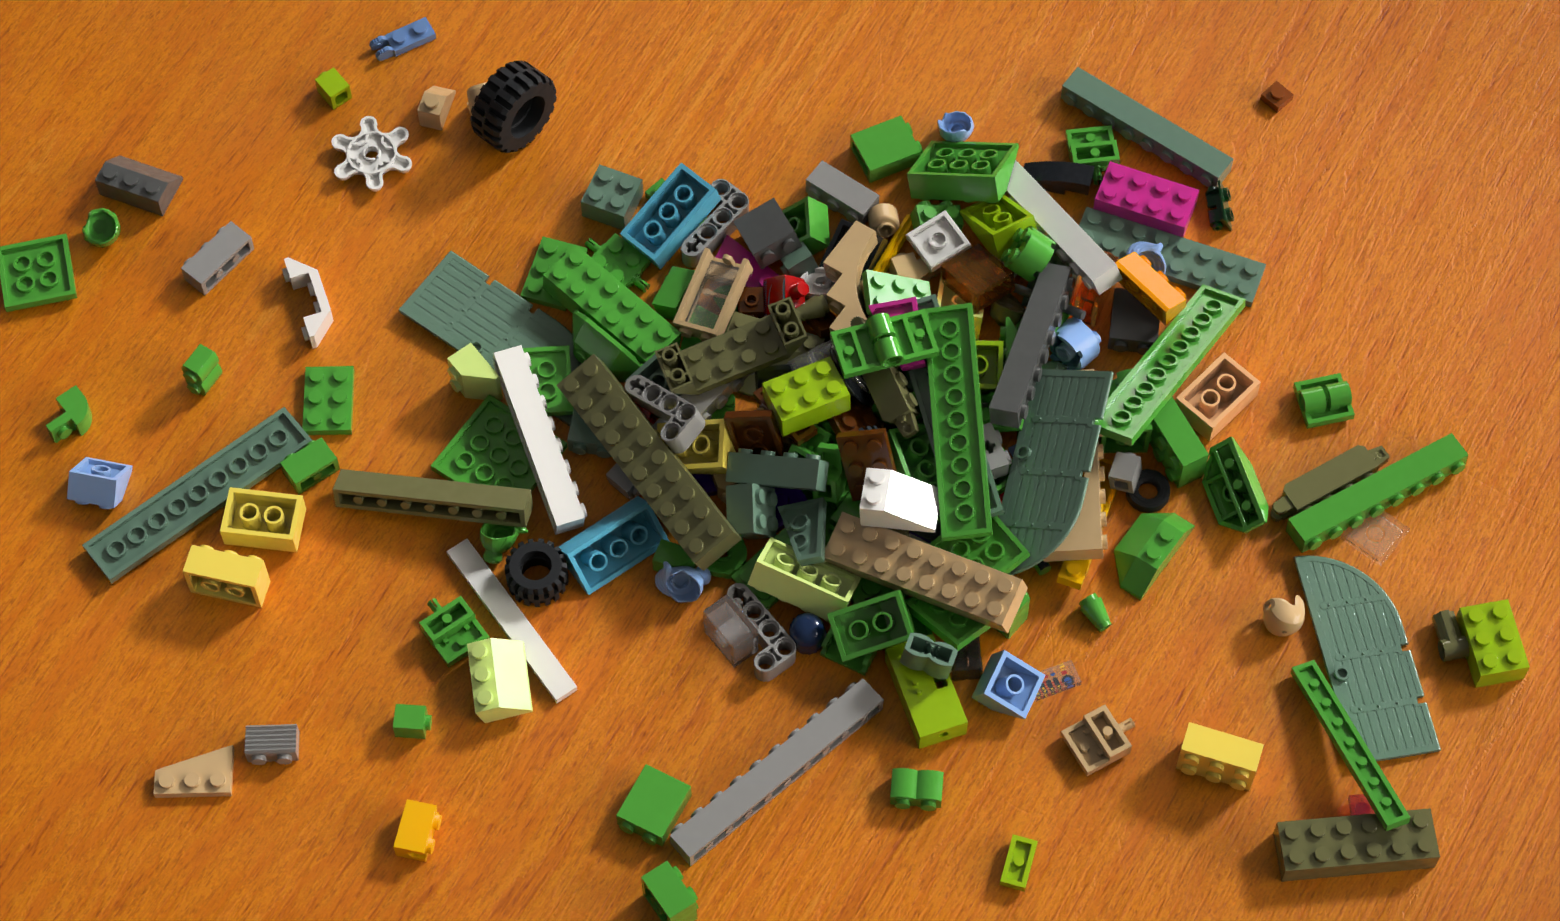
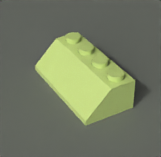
(812, 587)

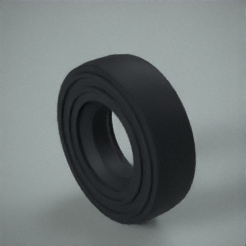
(1154, 504)

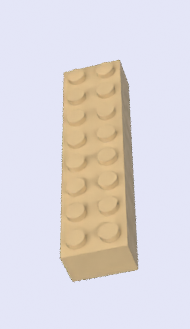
(926, 572)

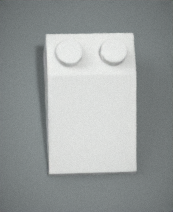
(898, 502)

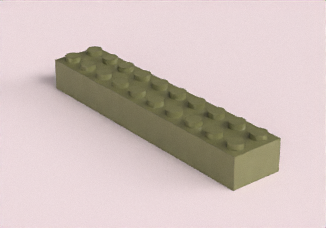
(649, 462)

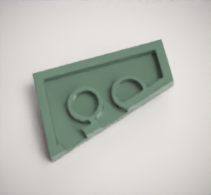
(806, 529)

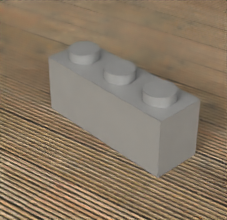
(841, 193)
(217, 258)

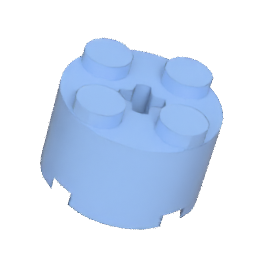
(1075, 344)

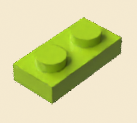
(1018, 862)

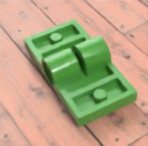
(884, 343)

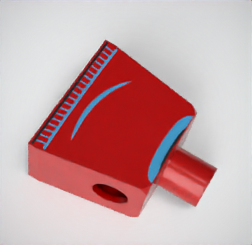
(781, 287)

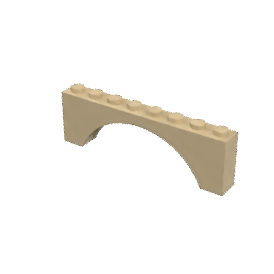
(1086, 536)

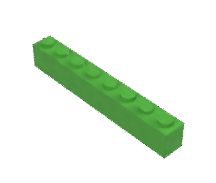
(1377, 493)

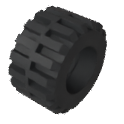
(532, 555)

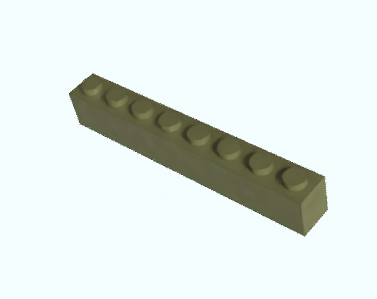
(433, 498)

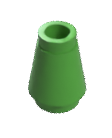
(1095, 611)

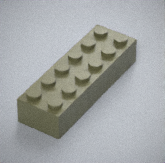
(1354, 846)

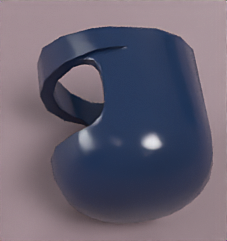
(807, 632)

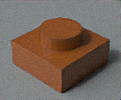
(1276, 96)

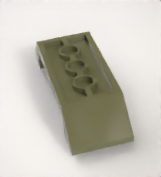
(734, 352)

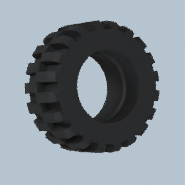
(513, 106)

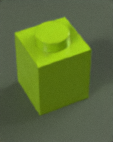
(333, 88)

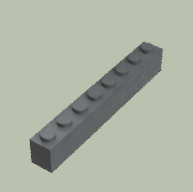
(1031, 346)

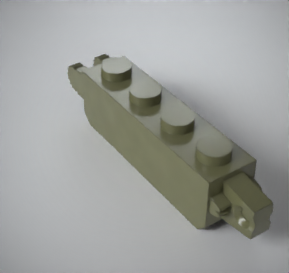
(892, 396)
(1328, 480)

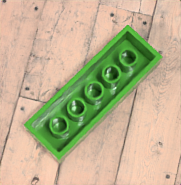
(588, 287)

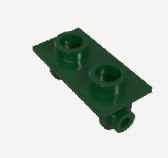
(1219, 198)

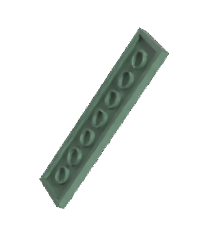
(1185, 260)

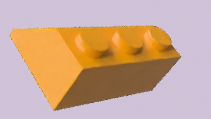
(1151, 287)

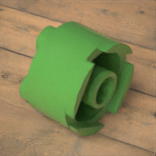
(1028, 253)

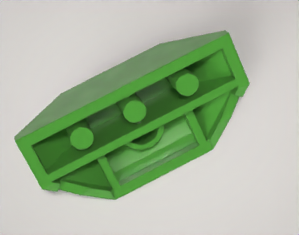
(591, 339)
(1234, 488)
(1149, 549)

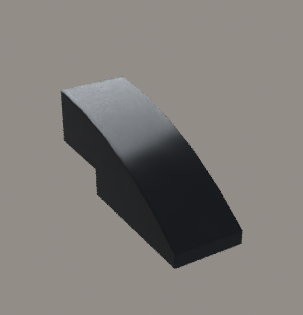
(1061, 176)

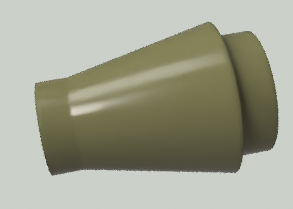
(813, 308)

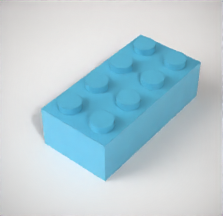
(671, 215)

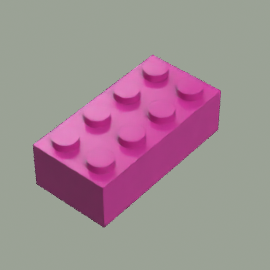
(1146, 199)

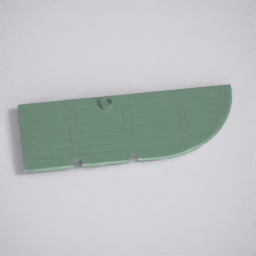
(465, 309)
(1050, 457)
(1364, 658)

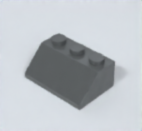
(137, 184)

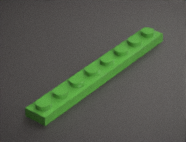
(1350, 745)

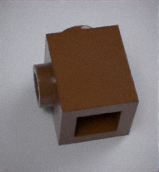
(752, 302)

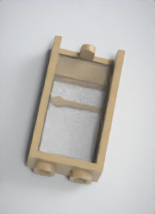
(711, 296)

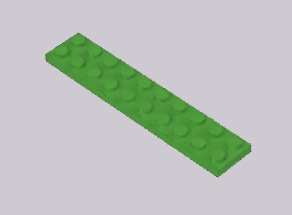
(1168, 363)
(958, 425)

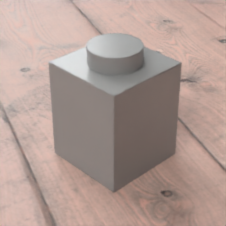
(1125, 472)

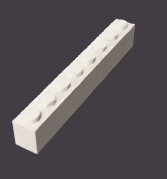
(1071, 241)
(539, 439)

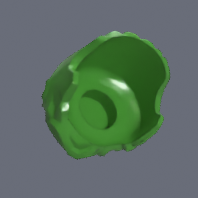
(101, 228)

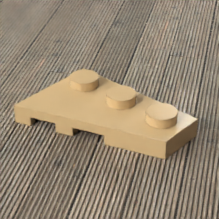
(197, 777)

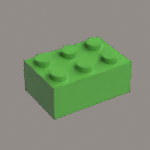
(1177, 446)

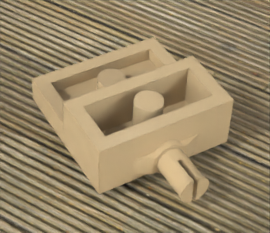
(1098, 740)

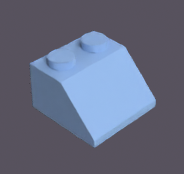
(98, 482)
(1008, 685)

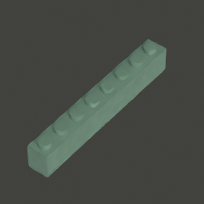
(1146, 128)

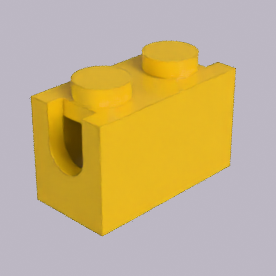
(417, 830)

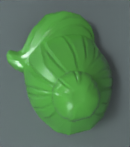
(497, 540)

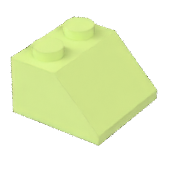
(473, 374)

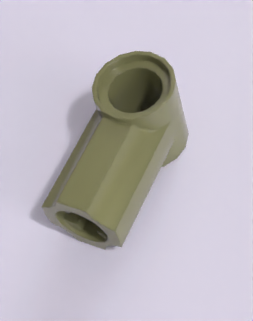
(1450, 641)

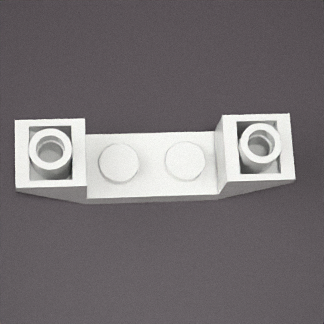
(301, 276)

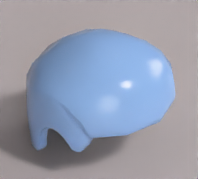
(955, 126)

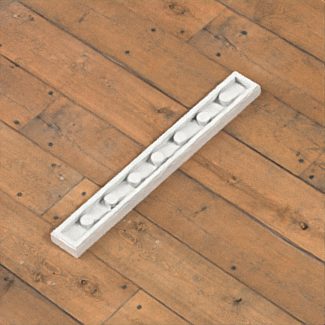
(511, 620)

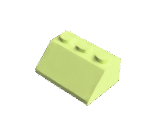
(499, 678)

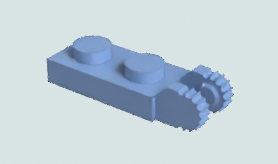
(403, 39)

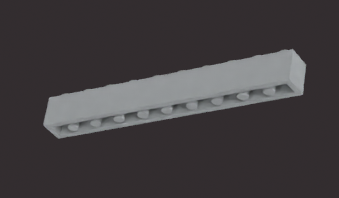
(776, 771)

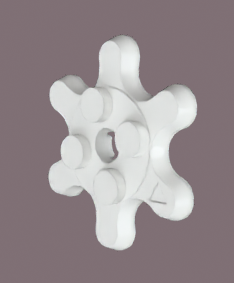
(371, 140)

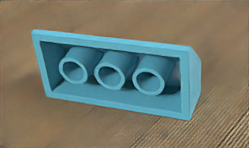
(613, 544)

